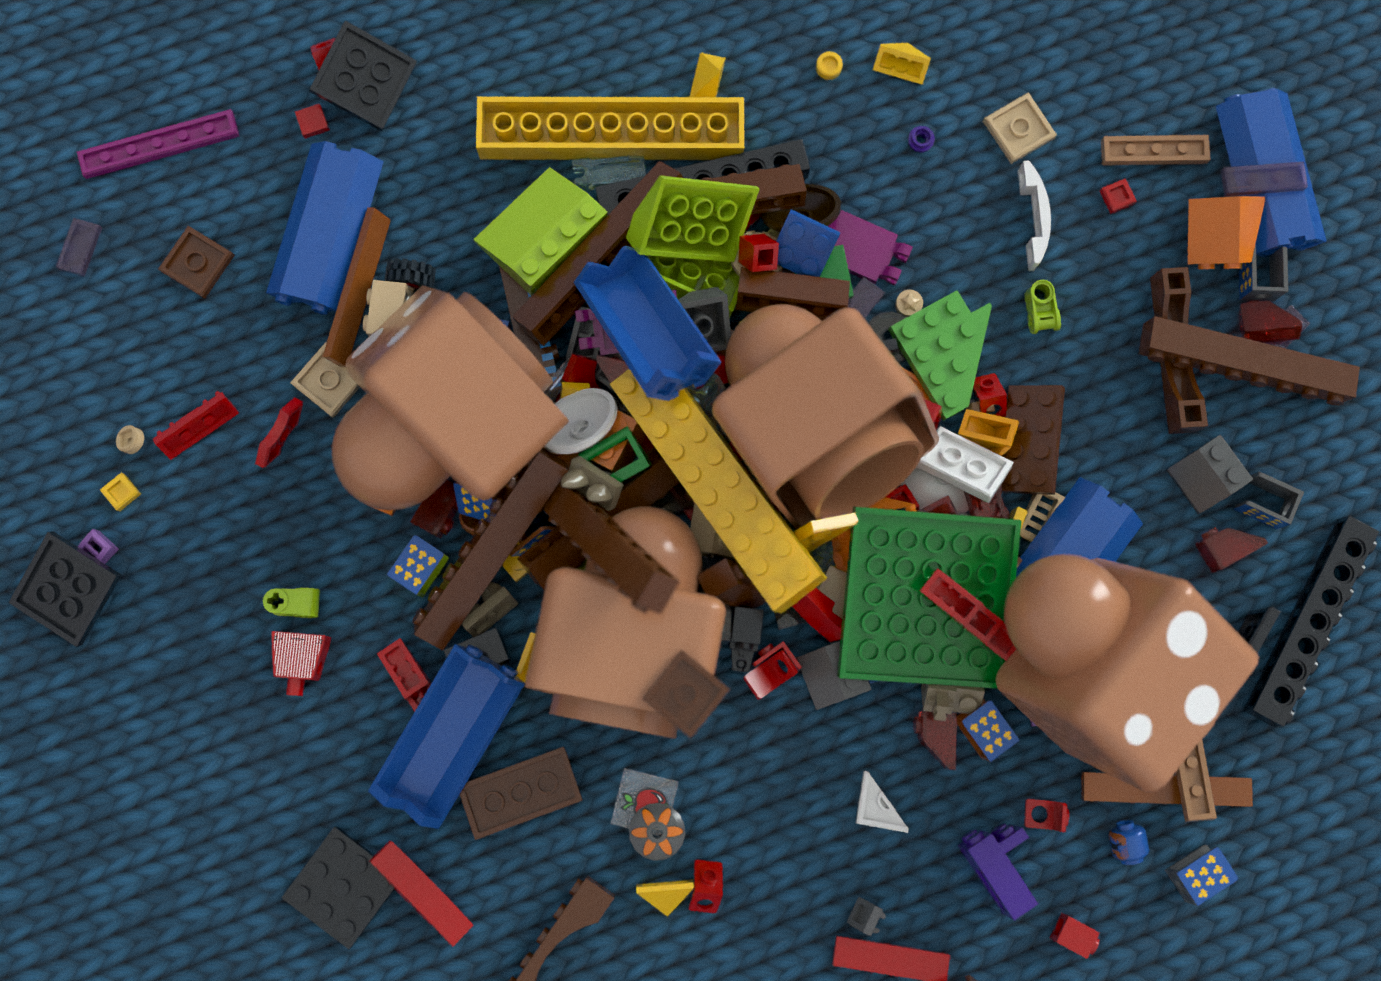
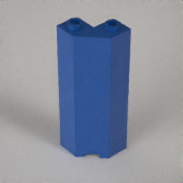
(1263, 131)
(324, 226)
(647, 324)
(1084, 526)
(447, 736)

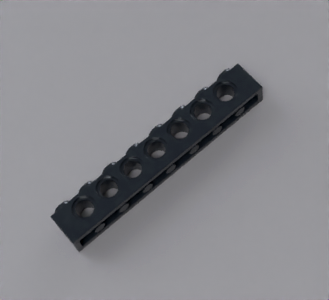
(765, 158)
(1298, 627)

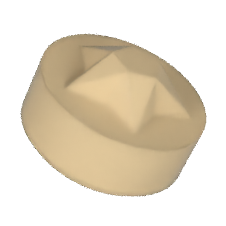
(908, 302)
(129, 439)

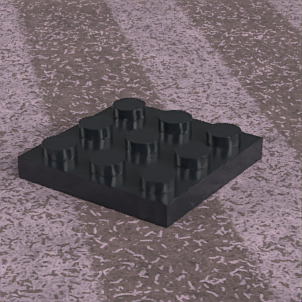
(362, 75)
(64, 588)
(339, 888)

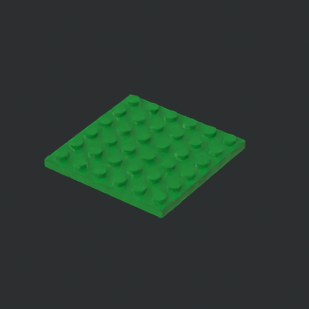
(894, 628)

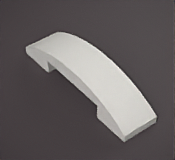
(1031, 184)

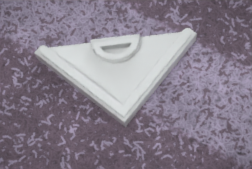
(875, 808)

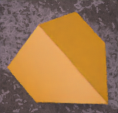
(989, 430)

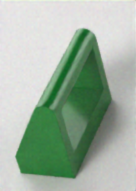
(613, 440)

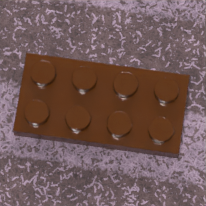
(1036, 439)
(520, 793)

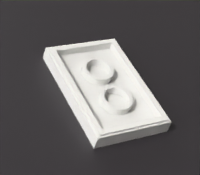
(966, 465)

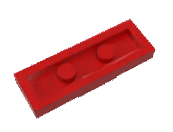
(195, 425)

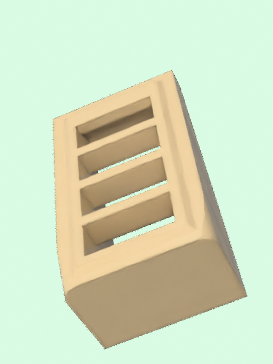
(1035, 500)

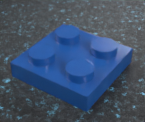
(805, 244)

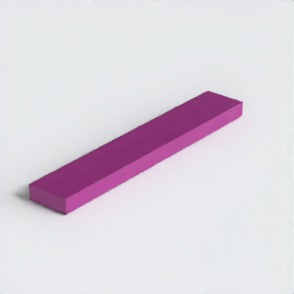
(157, 144)

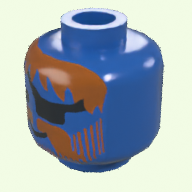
(1128, 842)

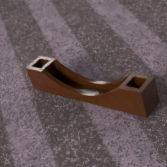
(1182, 395)
(584, 909)

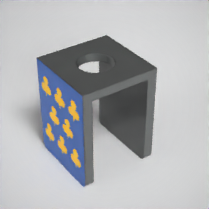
(1278, 278)
(1289, 493)
(1201, 874)

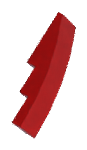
(817, 611)
(969, 613)
(405, 672)
(421, 893)

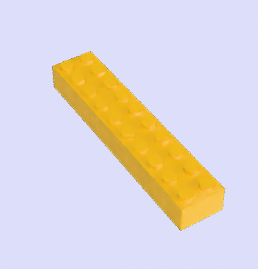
(609, 127)
(725, 493)

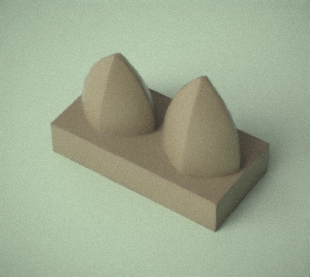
(592, 483)
(496, 605)

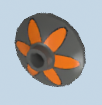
(657, 816)

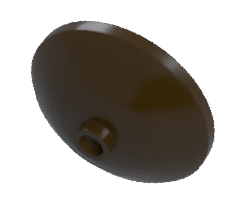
(820, 205)

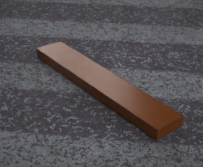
(356, 285)
(1107, 788)

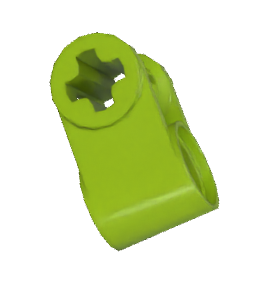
(1042, 313)
(297, 602)

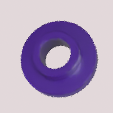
(924, 132)

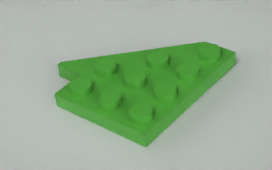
(944, 349)

